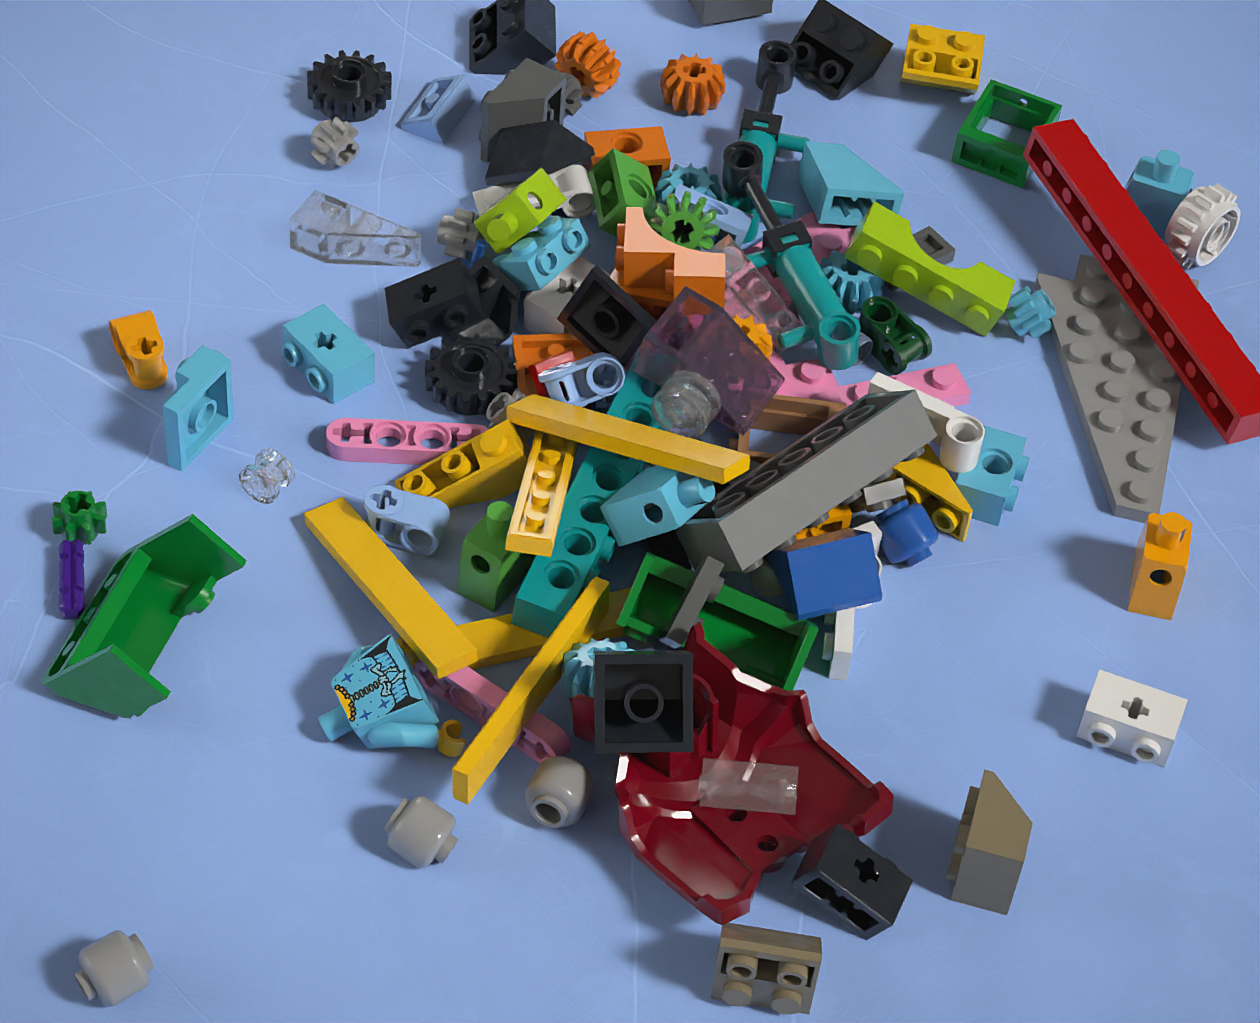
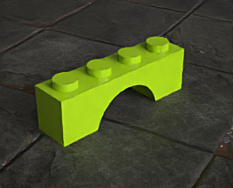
(888, 249)

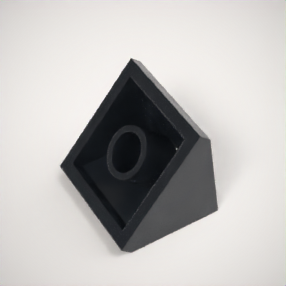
(529, 147)
(606, 317)

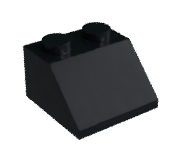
(643, 701)

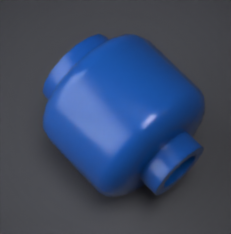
(906, 533)

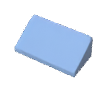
(440, 108)

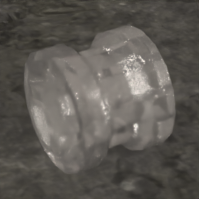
(266, 476)

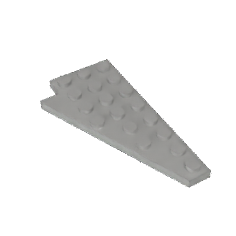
(1118, 385)

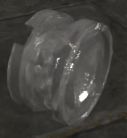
(686, 404)

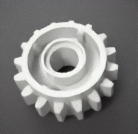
(1202, 225)

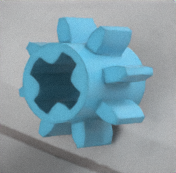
(1030, 312)

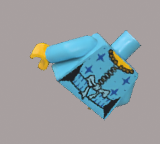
(387, 702)

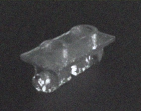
(748, 786)

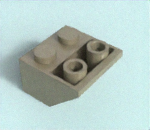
(989, 847)
(766, 968)

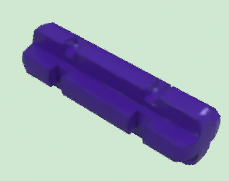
(71, 579)

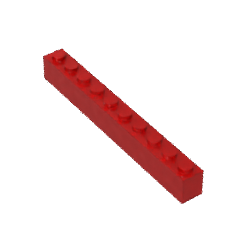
(1148, 278)

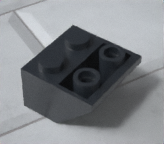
(510, 33)
(837, 50)

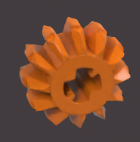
(589, 62)
(692, 84)

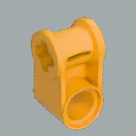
(140, 348)

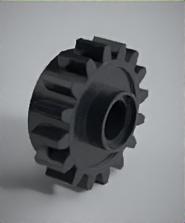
(349, 86)
(469, 374)

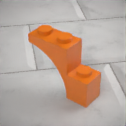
(658, 263)

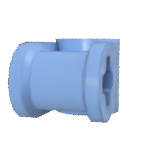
(579, 381)
(409, 519)

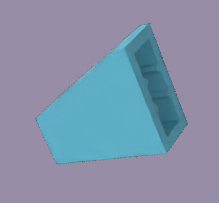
(843, 184)

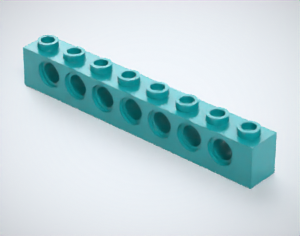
(583, 531)

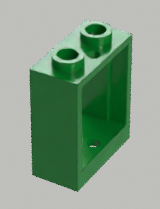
(994, 154)

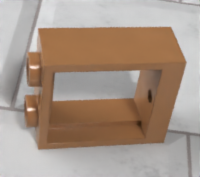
(788, 416)

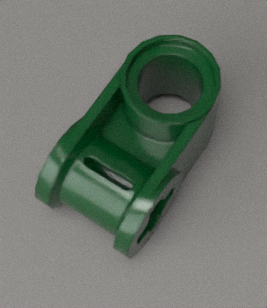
(893, 334)

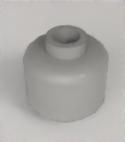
(559, 792)
(421, 831)
(114, 968)

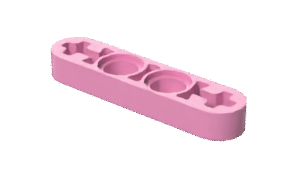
(408, 432)
(479, 699)

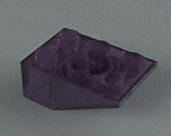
(706, 340)

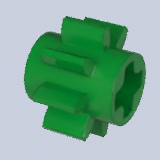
(79, 517)

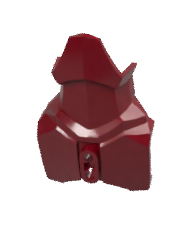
(701, 847)

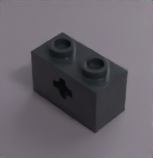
(433, 303)
(852, 881)

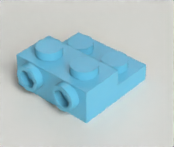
(544, 253)
(198, 407)

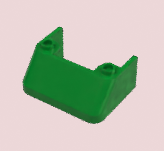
(134, 615)
(745, 629)

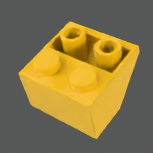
(943, 58)

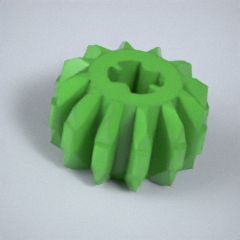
(674, 211)

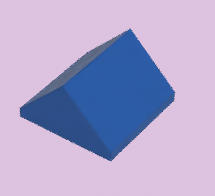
(828, 572)

